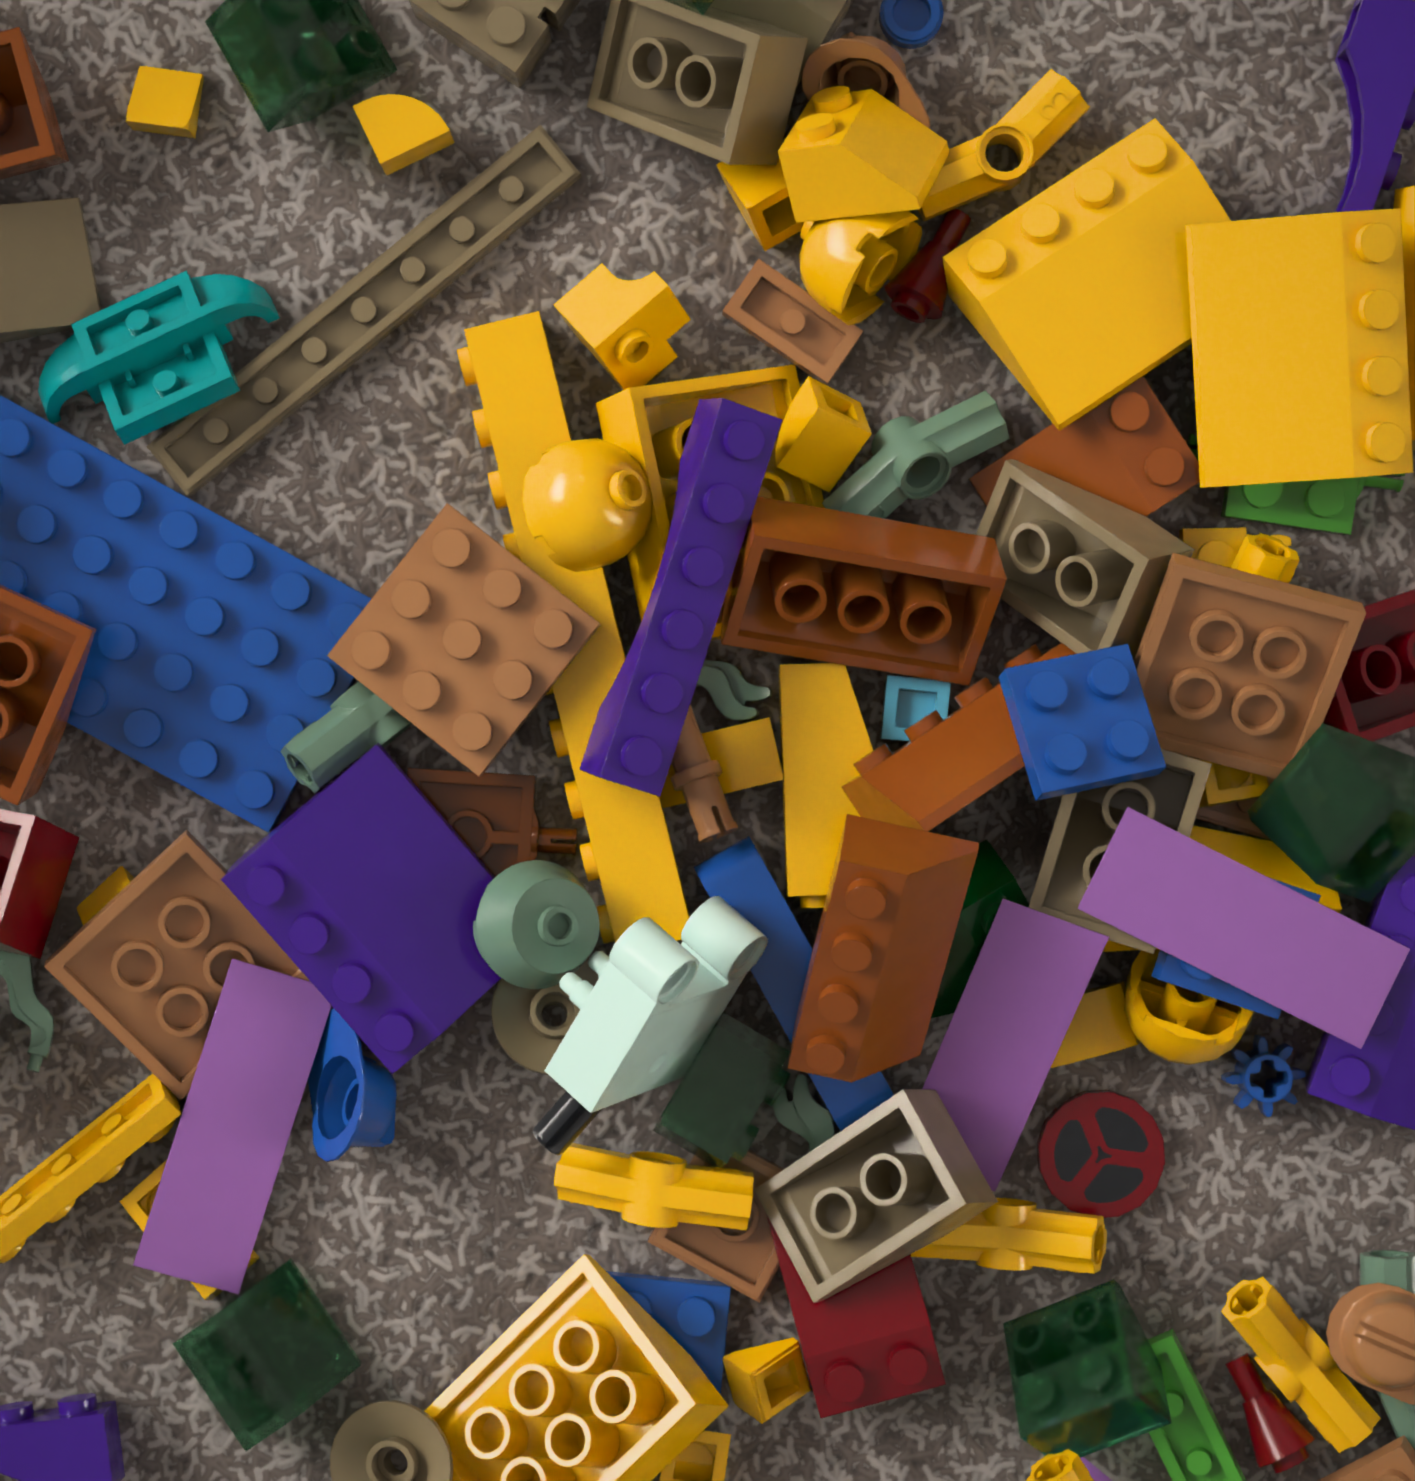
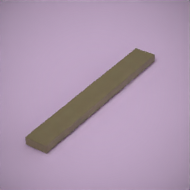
(367, 309)

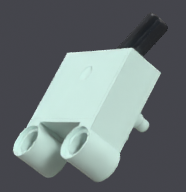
(645, 1013)

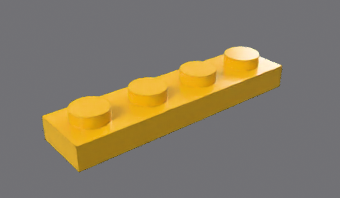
(85, 1159)

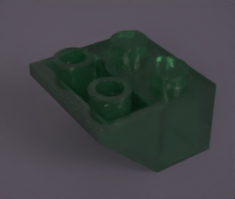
(299, 55)
(1343, 812)
(267, 1354)
(1084, 1373)

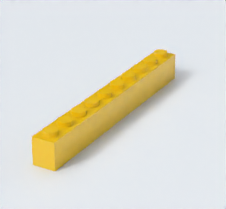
(625, 826)

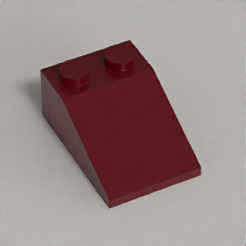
(1379, 677)
(32, 877)
(864, 1340)

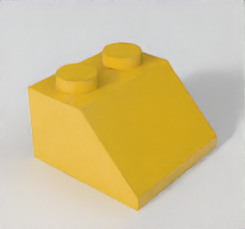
(858, 157)

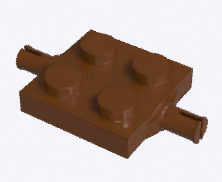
(493, 815)

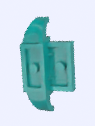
(155, 352)

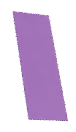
(1243, 928)
(1011, 1028)
(234, 1127)

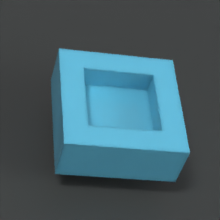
(909, 701)

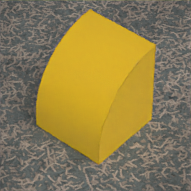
(401, 130)
(762, 200)
(821, 434)

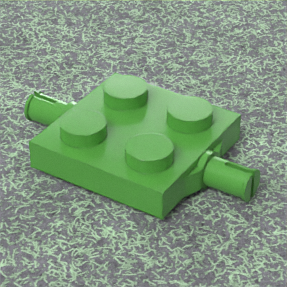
(1302, 504)

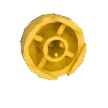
(852, 259)
(587, 503)
(1178, 1021)

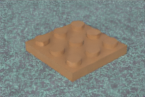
(463, 640)
(1241, 664)
(161, 957)

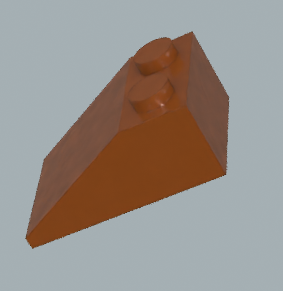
(1116, 451)
(38, 683)

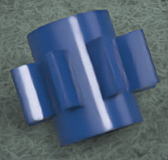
(1275, 1088)

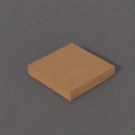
(730, 1255)

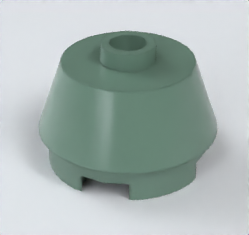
(536, 924)

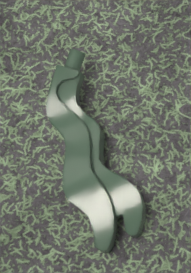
(730, 689)
(26, 1007)
(804, 1114)

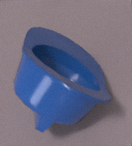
(349, 1094)

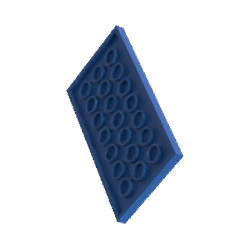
(202, 629)

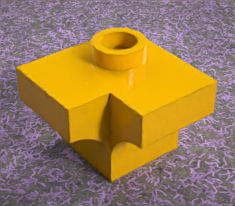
(625, 323)

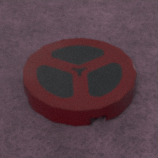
(1100, 1153)

